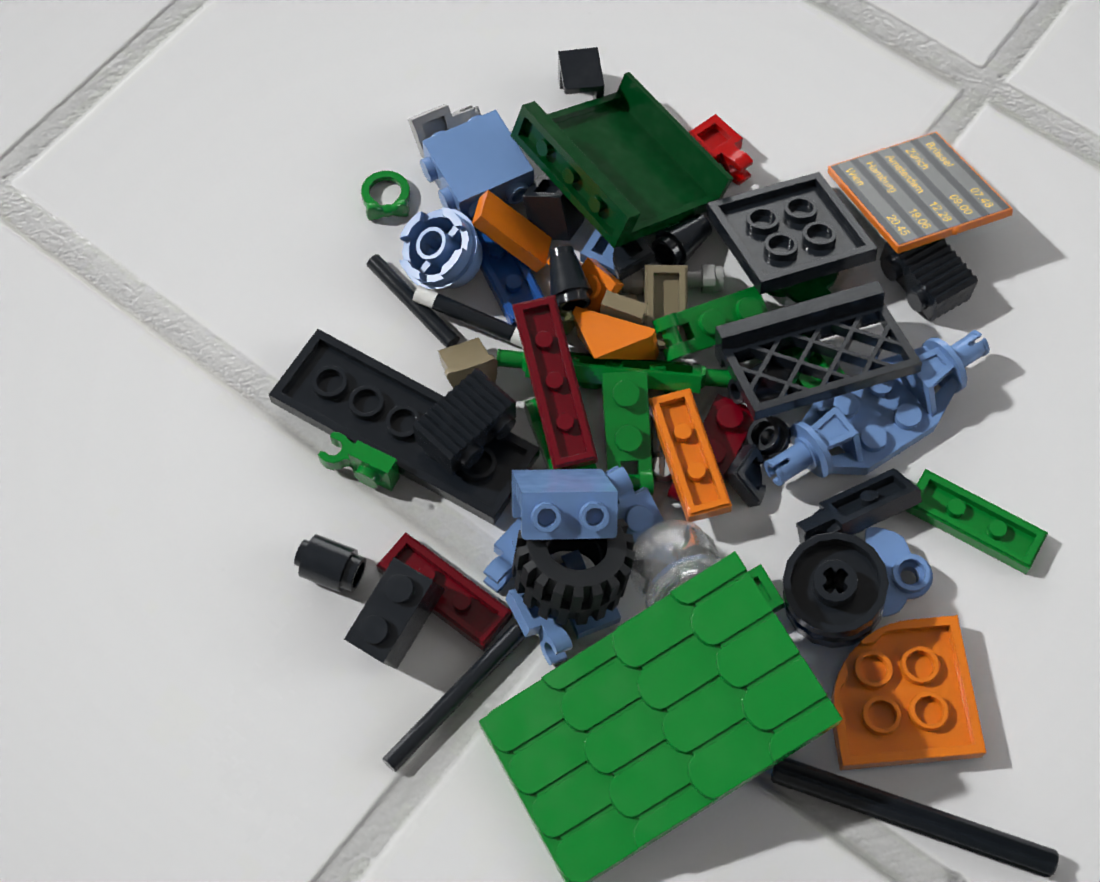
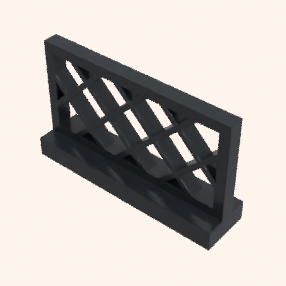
(803, 327)

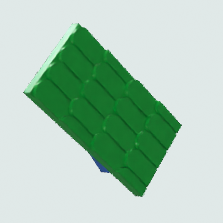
(657, 721)

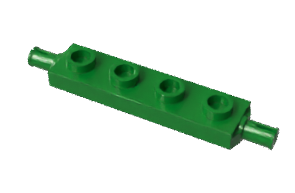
(660, 374)

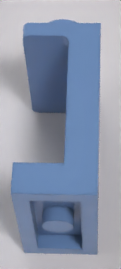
(564, 504)

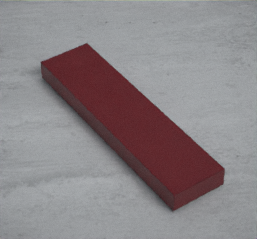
(554, 383)

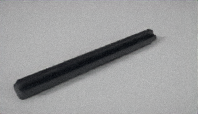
(916, 817)

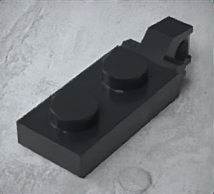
(862, 506)

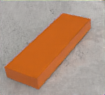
(689, 455)

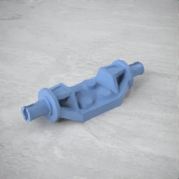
(879, 419)

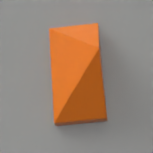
(613, 337)

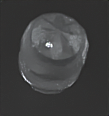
(670, 556)

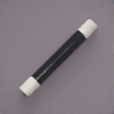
(467, 315)

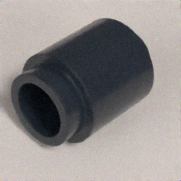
(330, 563)

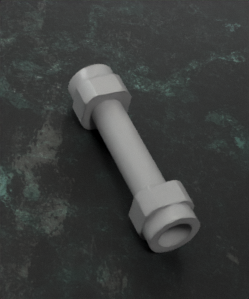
(709, 278)

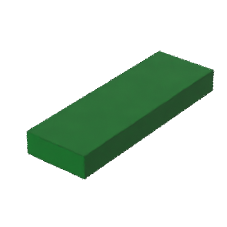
(978, 522)

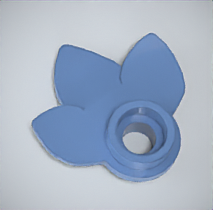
(898, 558)

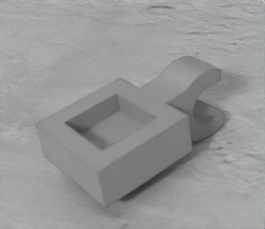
(437, 120)

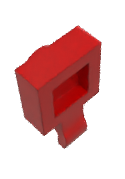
(724, 147)

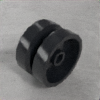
(841, 563)

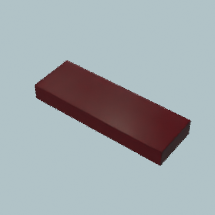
(462, 603)

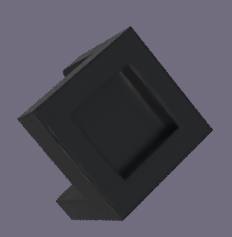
(580, 72)
(551, 210)

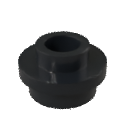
(761, 431)

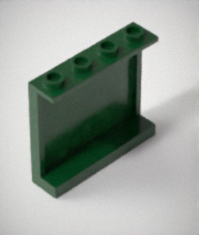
(622, 162)

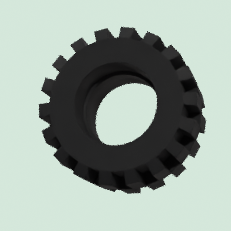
(569, 591)

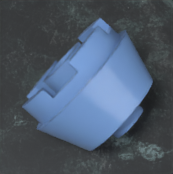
(441, 249)

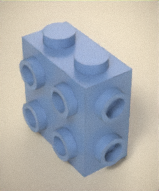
(474, 160)

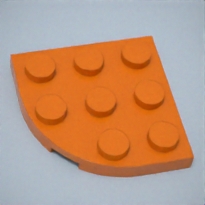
(907, 697)

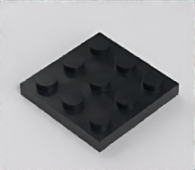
(791, 232)

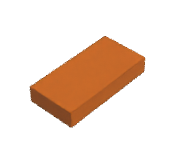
(512, 231)

